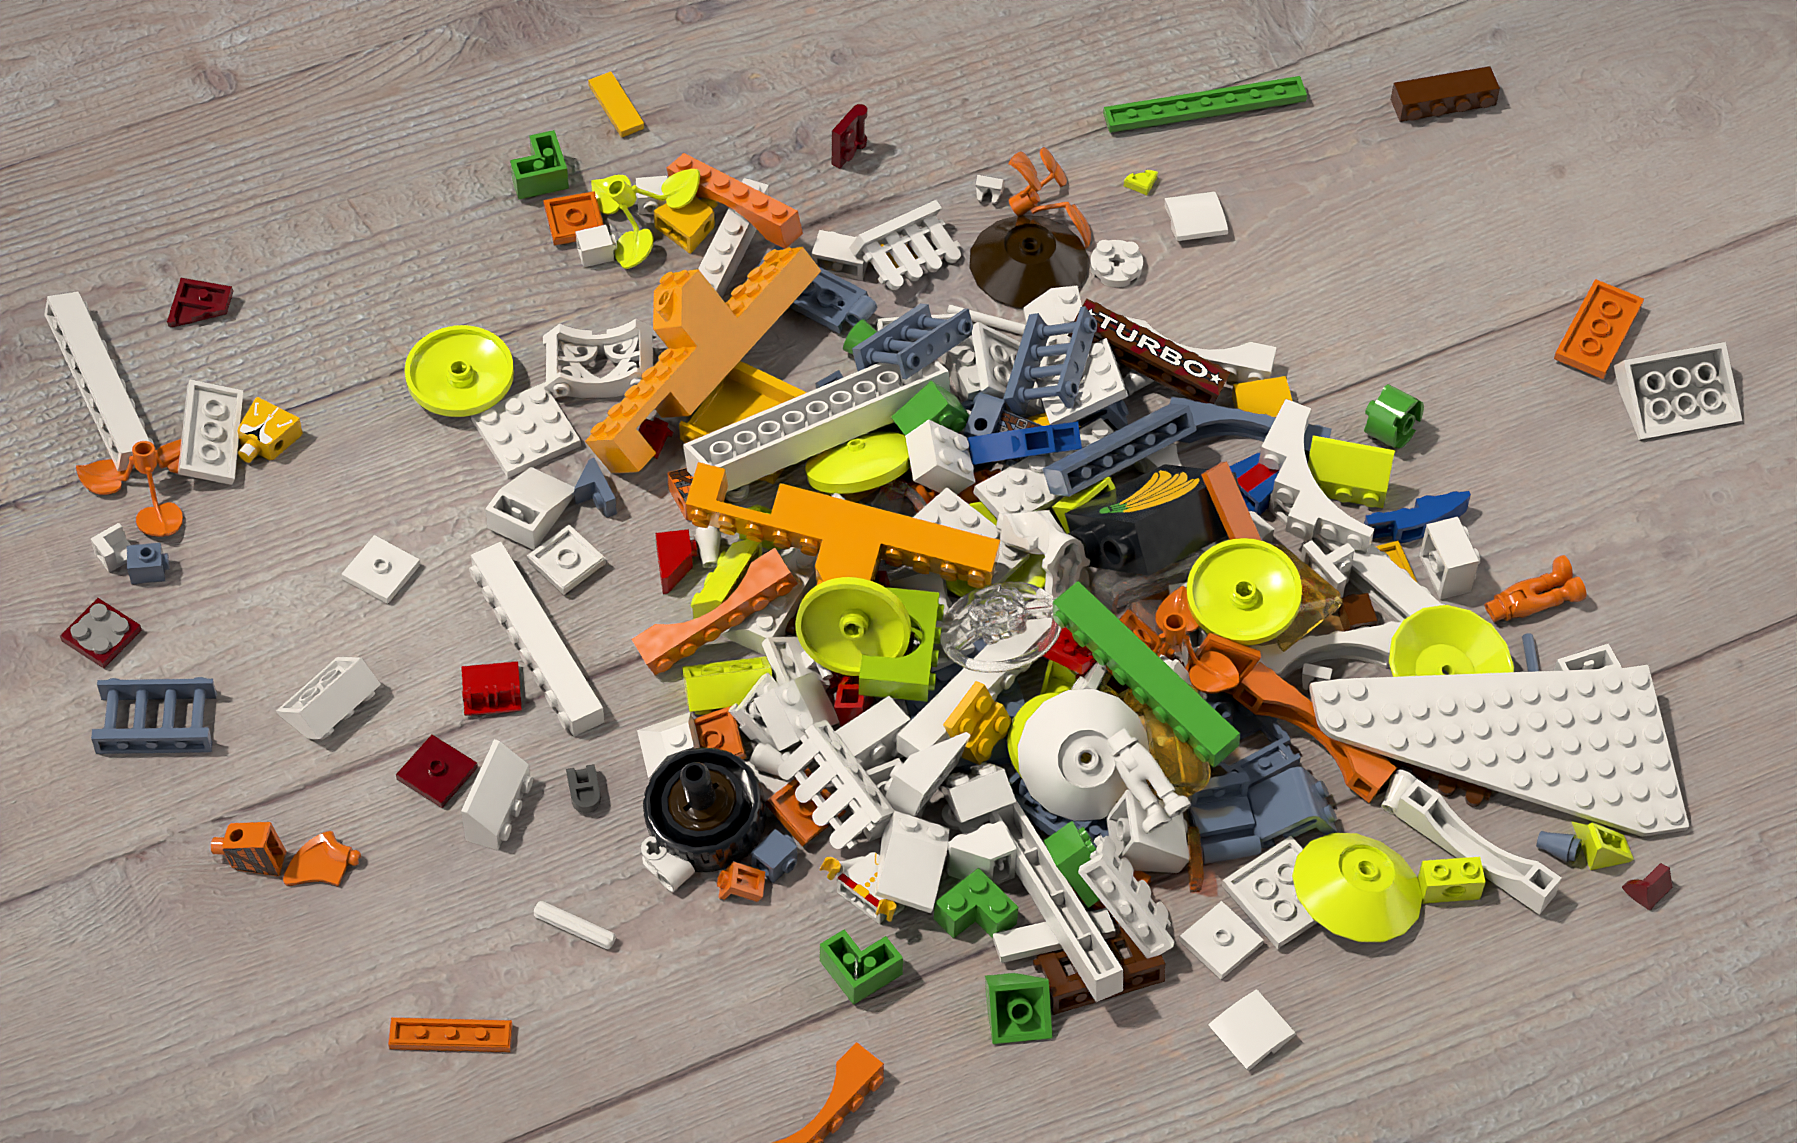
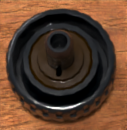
(705, 808)

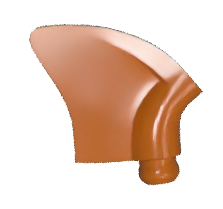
(321, 861)

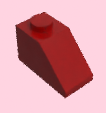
(674, 557)

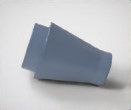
(1560, 845)

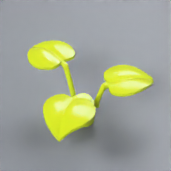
(618, 193)

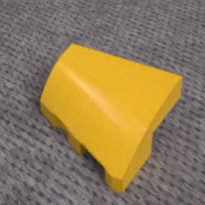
(1261, 396)

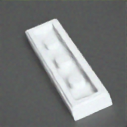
(1040, 938)

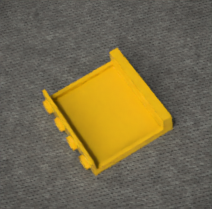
(735, 398)

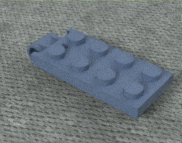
(833, 301)

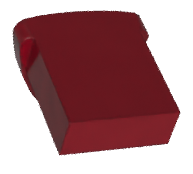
(1650, 889)

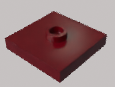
(436, 771)

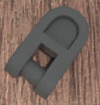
(586, 795)

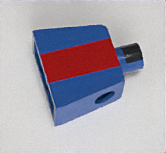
(1255, 482)

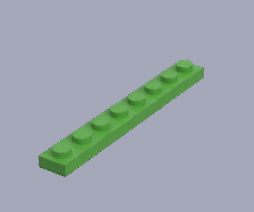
(1204, 104)

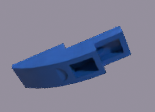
(1024, 443)
(1410, 524)

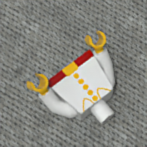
(858, 885)

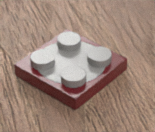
(100, 633)

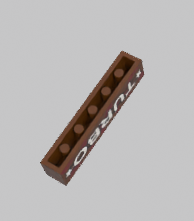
(1157, 356)

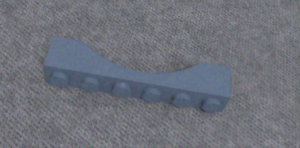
(1222, 421)

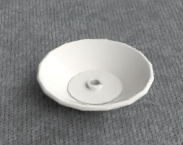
(1053, 750)

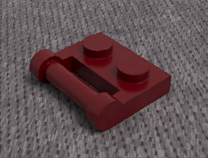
(849, 136)

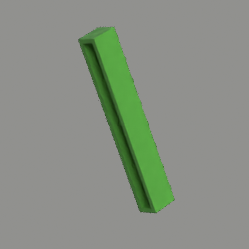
(1145, 674)

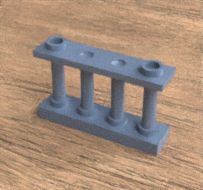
(913, 340)
(1034, 348)
(154, 740)

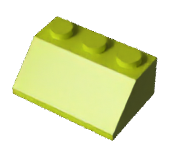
(1351, 470)
(727, 576)
(721, 683)

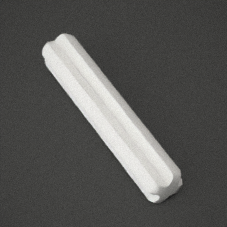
(574, 925)

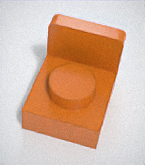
(741, 881)

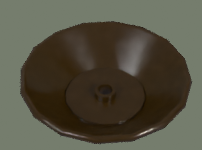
(1025, 258)

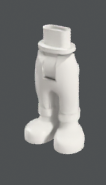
(1136, 767)

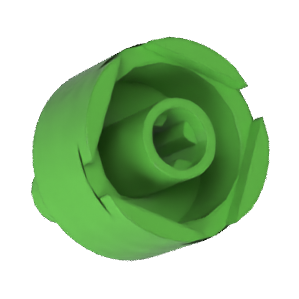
(1393, 417)

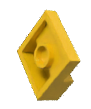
(982, 719)

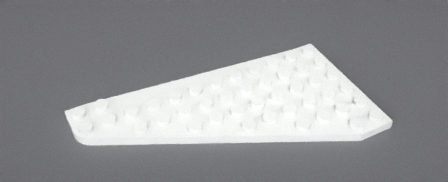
(1548, 737)

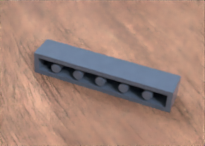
(1119, 449)

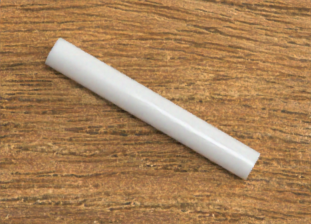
(990, 320)

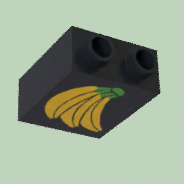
(1148, 521)

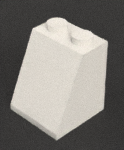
(1157, 851)

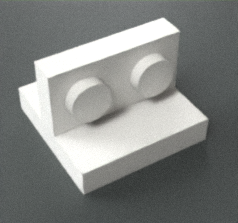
(1332, 567)

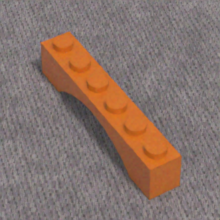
(769, 216)
(668, 643)
(1271, 696)
(855, 1077)

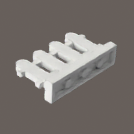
(908, 226)
(847, 775)
(1127, 898)

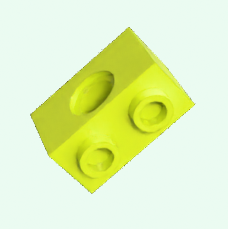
(1451, 880)

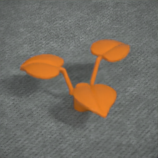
(1028, 198)
(104, 479)
(1214, 670)

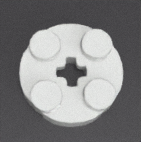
(1116, 250)

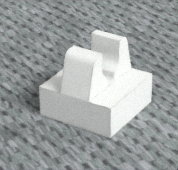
(990, 184)
(1313, 671)

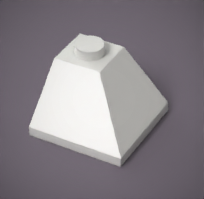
(666, 740)

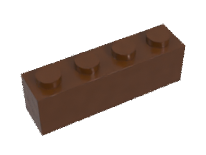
(1445, 94)

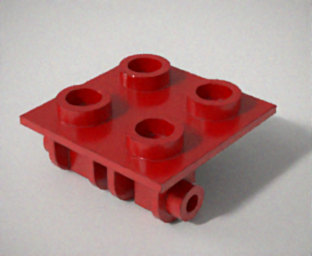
(491, 688)

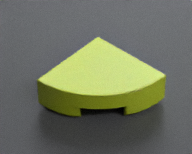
(1141, 182)

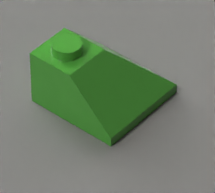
(1018, 1007)

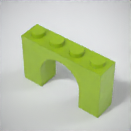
(908, 675)

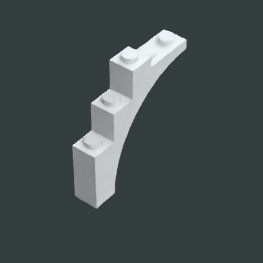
(1295, 484)

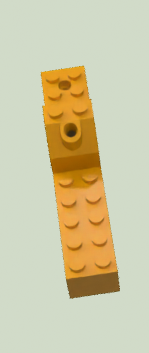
(704, 345)
(844, 533)

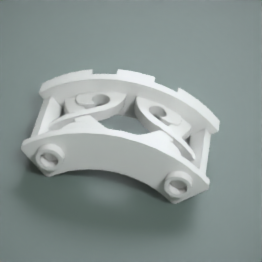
(580, 383)

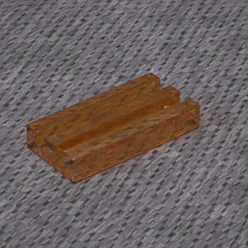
(1195, 863)

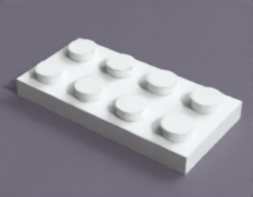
(210, 432)
(954, 512)

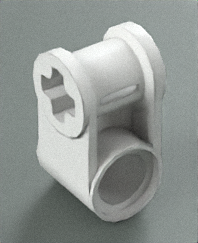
(665, 867)

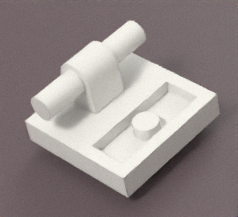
(791, 661)
(748, 714)

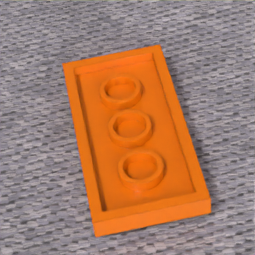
(1599, 329)

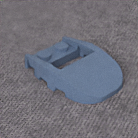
(1268, 760)

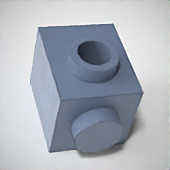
(147, 563)
(775, 855)

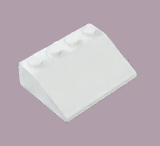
(1679, 391)

